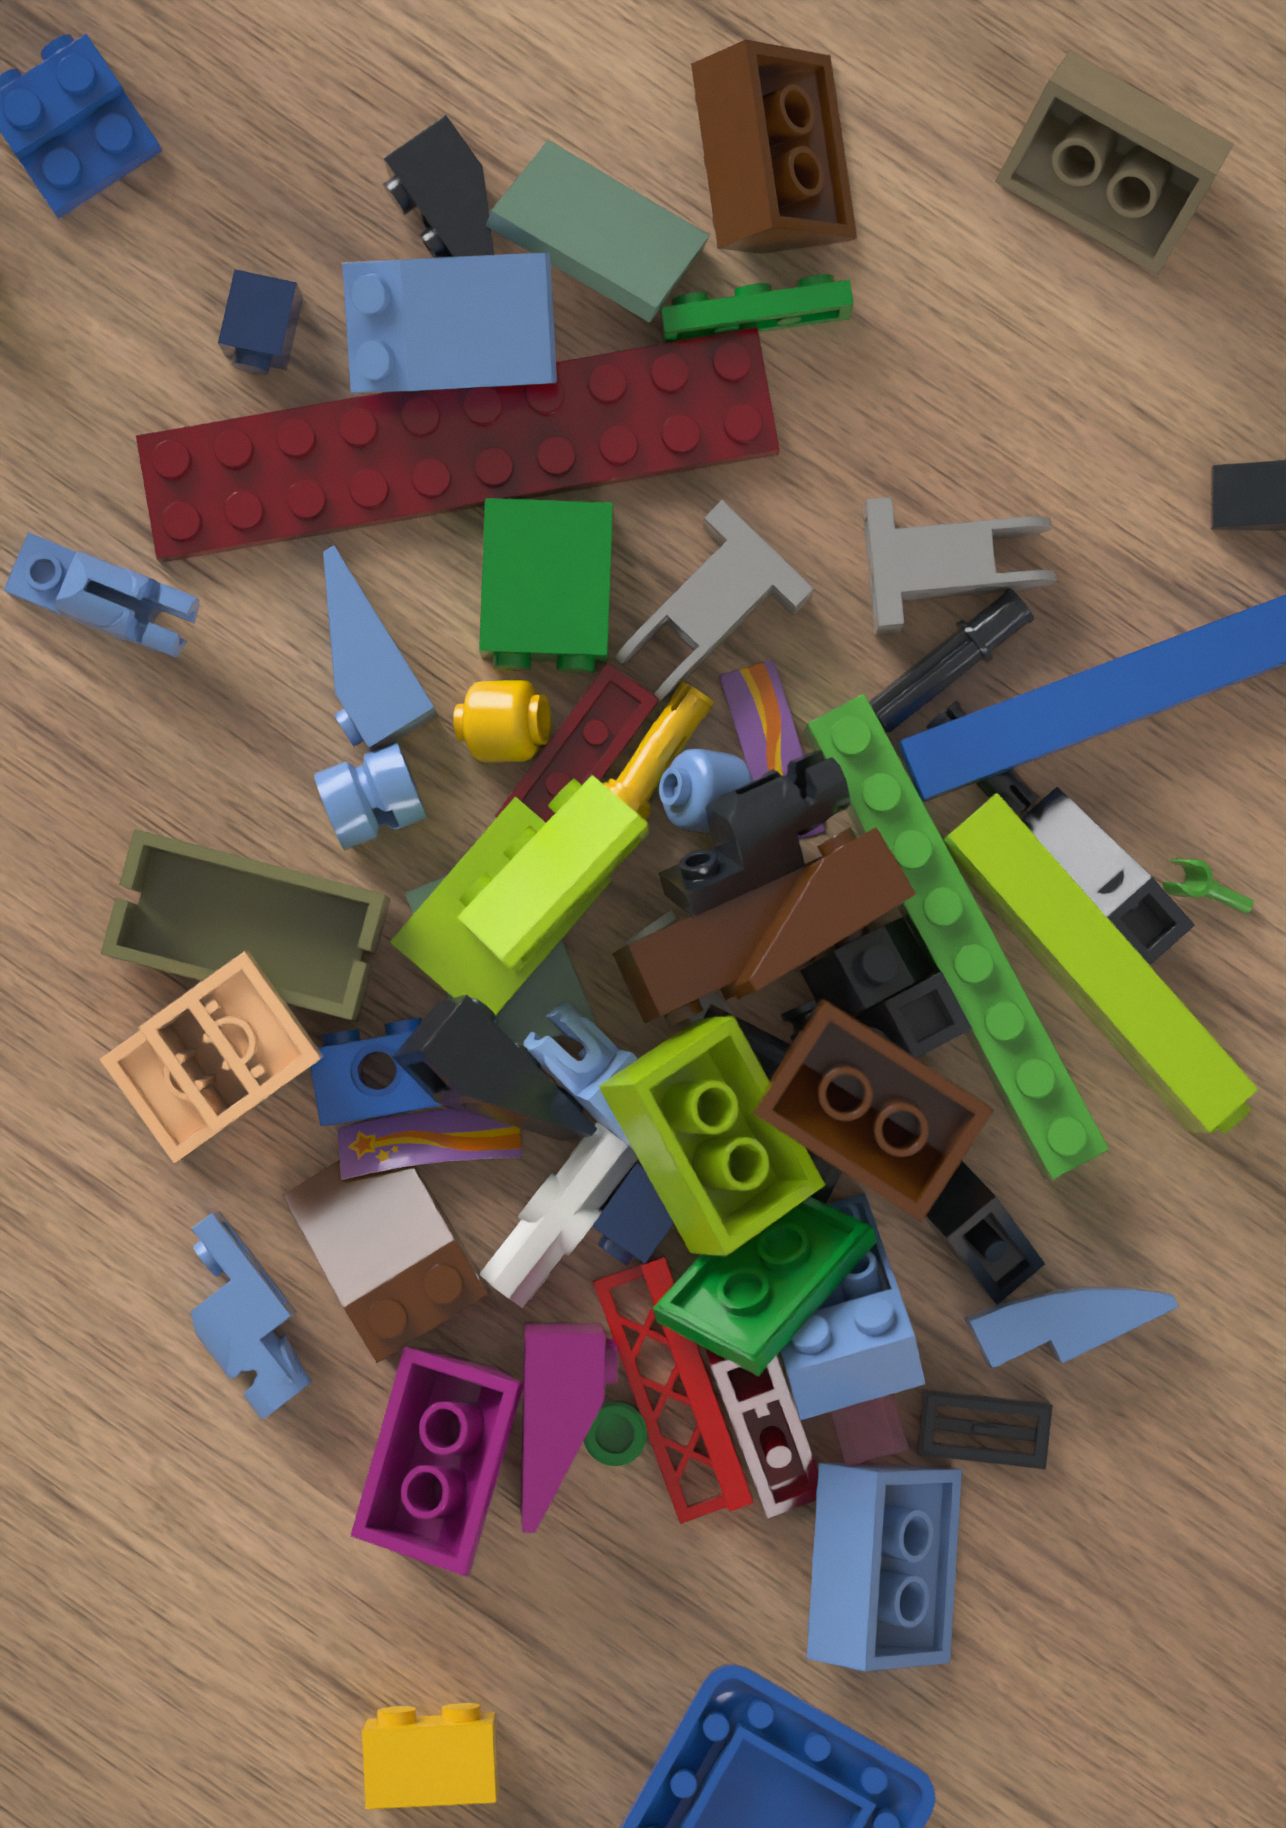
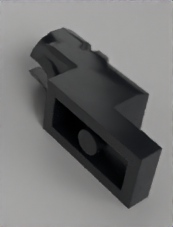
(757, 833)

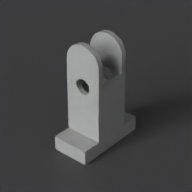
(939, 560)
(721, 594)

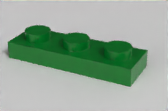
(812, 302)

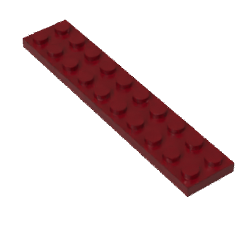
(452, 448)

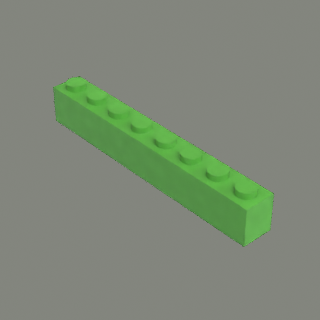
(961, 944)

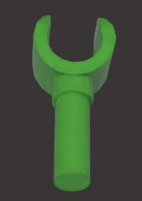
(1200, 883)

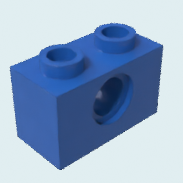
(339, 1082)

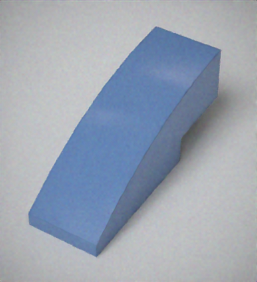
(1065, 1319)

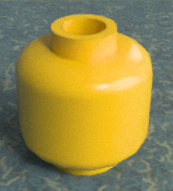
(503, 721)

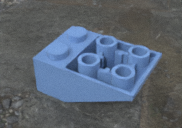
(857, 1338)

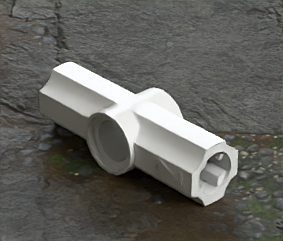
(559, 1215)

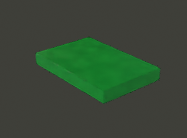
(768, 1286)

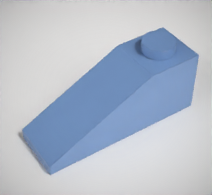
(369, 671)

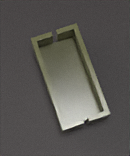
(213, 905)

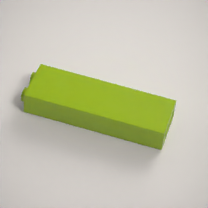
(1100, 970)

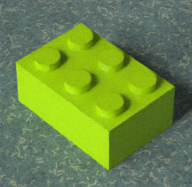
(700, 1143)

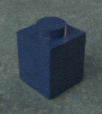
(260, 322)
(633, 1219)

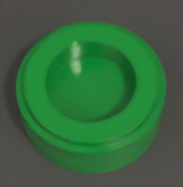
(616, 1434)

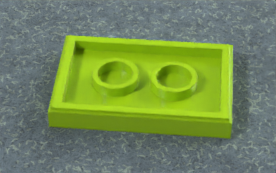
(449, 949)

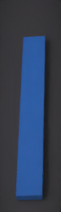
(1097, 700)

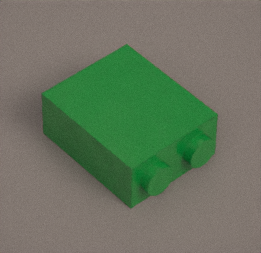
(546, 583)

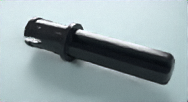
(951, 659)

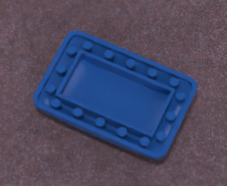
(774, 1761)

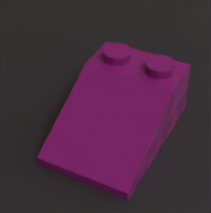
(561, 1397)

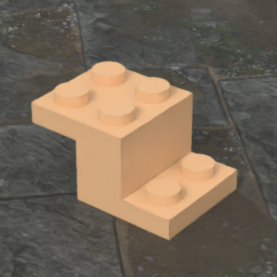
(211, 1056)

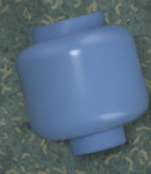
(695, 781)

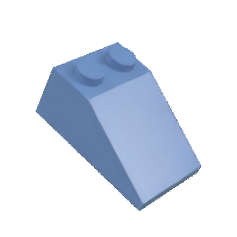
(450, 322)

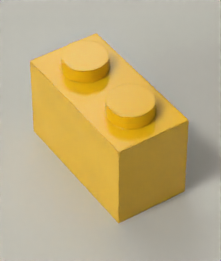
(430, 1757)

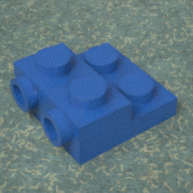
(72, 124)

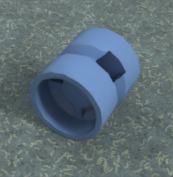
(370, 796)

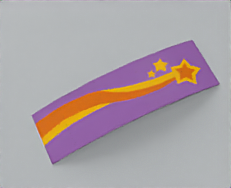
(763, 720)
(424, 1140)

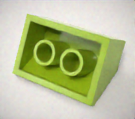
(552, 871)

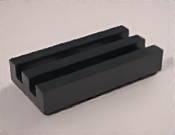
(931, 1422)

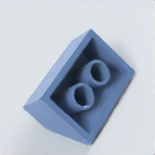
(884, 1565)

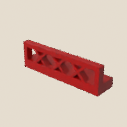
(698, 1390)

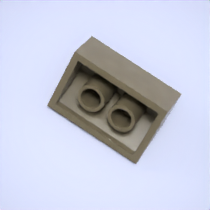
(1113, 162)

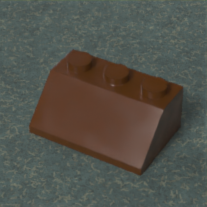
(773, 148)
(872, 1109)

